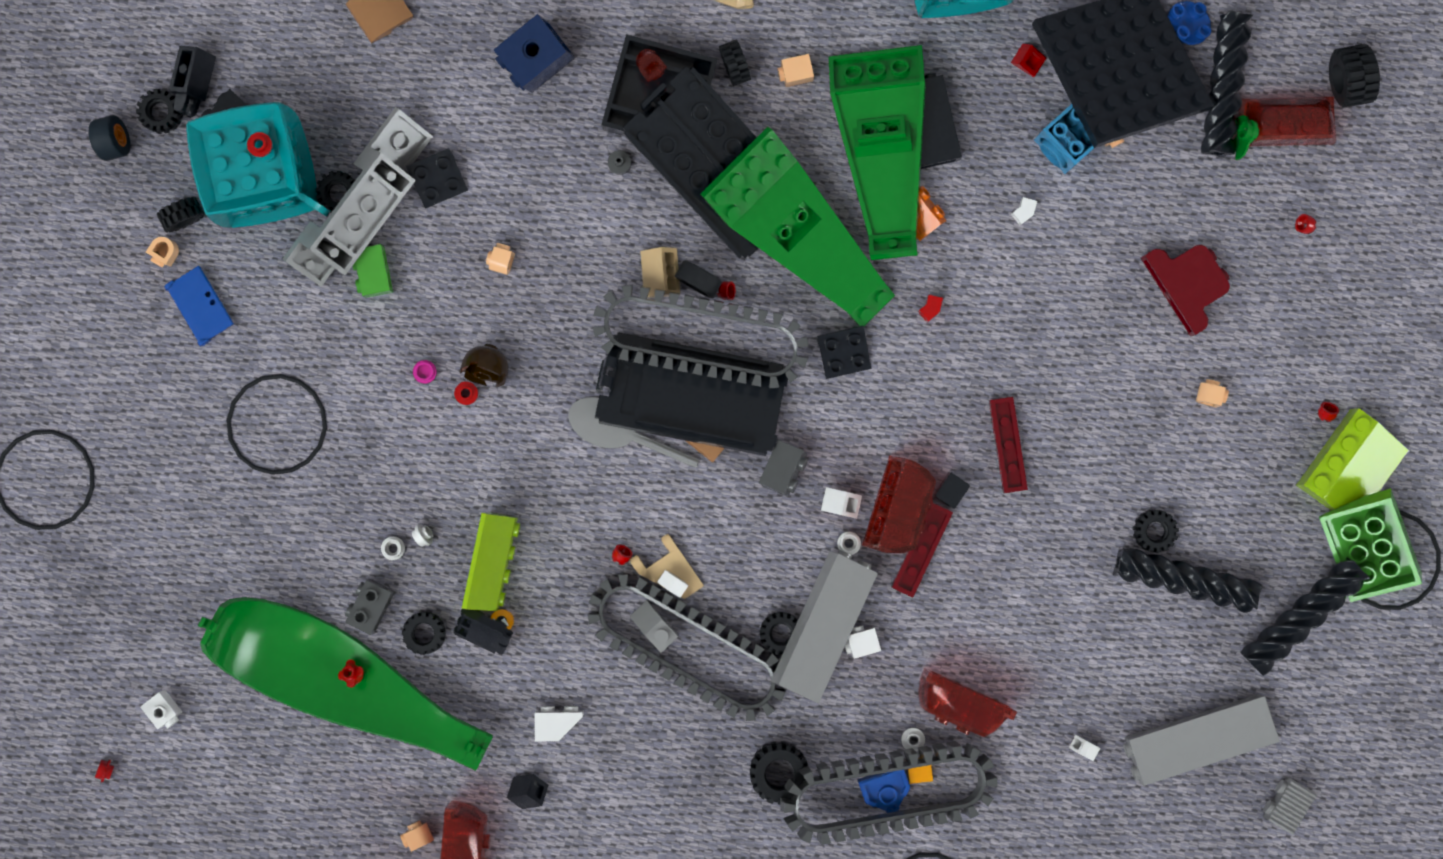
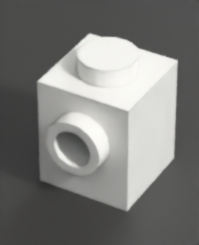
(836, 502)
(862, 642)
(162, 710)

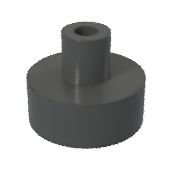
(622, 167)

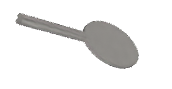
(588, 428)

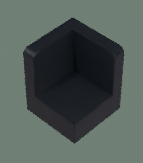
(951, 490)
(527, 791)

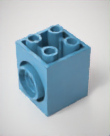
(1065, 140)

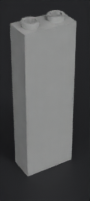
(824, 626)
(1201, 739)

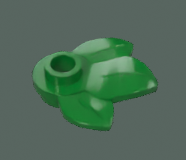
(1246, 134)

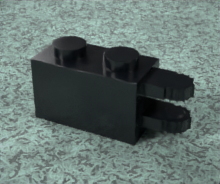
(191, 78)

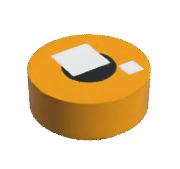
(504, 616)

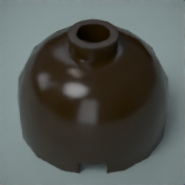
(485, 364)

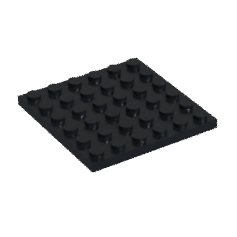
(1122, 67)

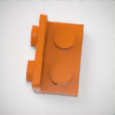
(929, 215)

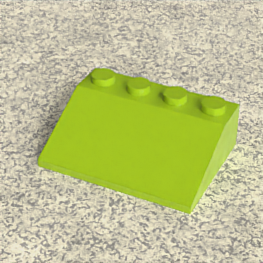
(1352, 461)
(490, 562)

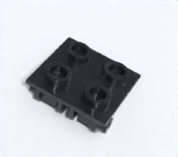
(437, 178)
(844, 352)

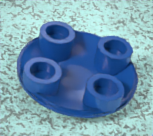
(1190, 22)

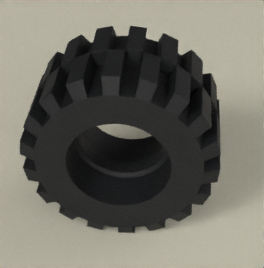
(1354, 75)
(763, 758)

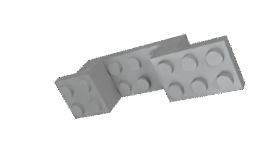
(366, 202)

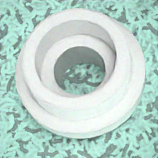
(422, 535)
(856, 542)
(385, 548)
(912, 732)

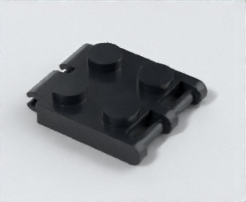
(483, 631)

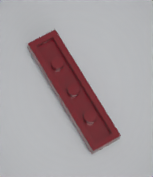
(1008, 445)
(917, 560)

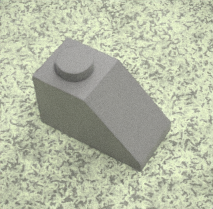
(654, 626)

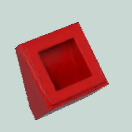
(1028, 59)

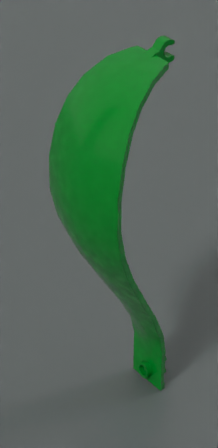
(298, 664)

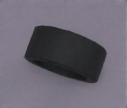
(698, 279)

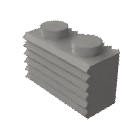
(1289, 804)

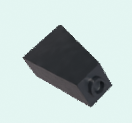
(939, 133)

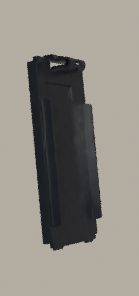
(690, 143)
(687, 403)

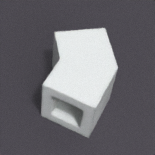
(1025, 210)
(672, 583)
(1084, 748)

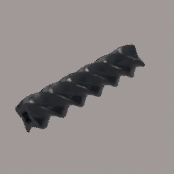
(1225, 83)
(1183, 577)
(1307, 613)

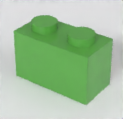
(373, 272)

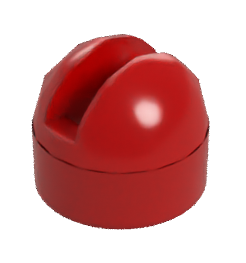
(1305, 219)
(727, 290)
(1328, 411)
(621, 554)

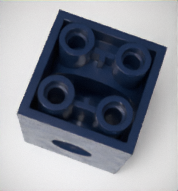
(518, 52)

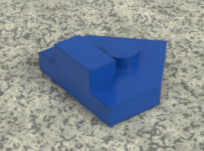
(885, 790)

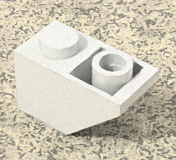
(554, 724)

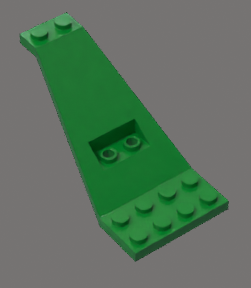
(885, 97)
(765, 195)

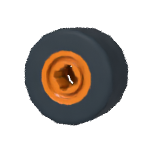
(109, 138)

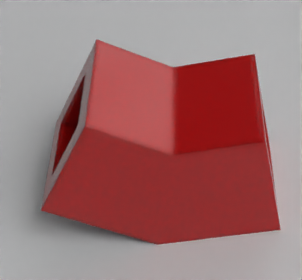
(931, 308)

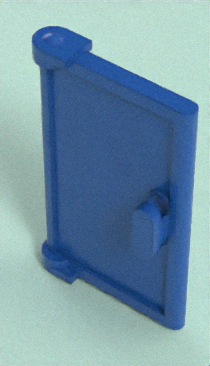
(196, 307)

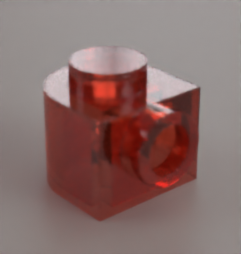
(650, 64)

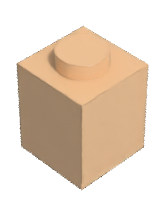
(796, 70)

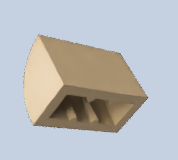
(659, 270)

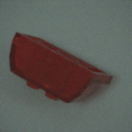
(1292, 120)
(900, 507)
(961, 705)
(464, 832)

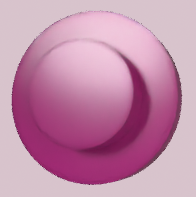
(424, 371)

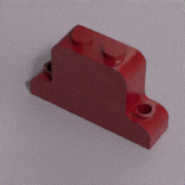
(1188, 283)

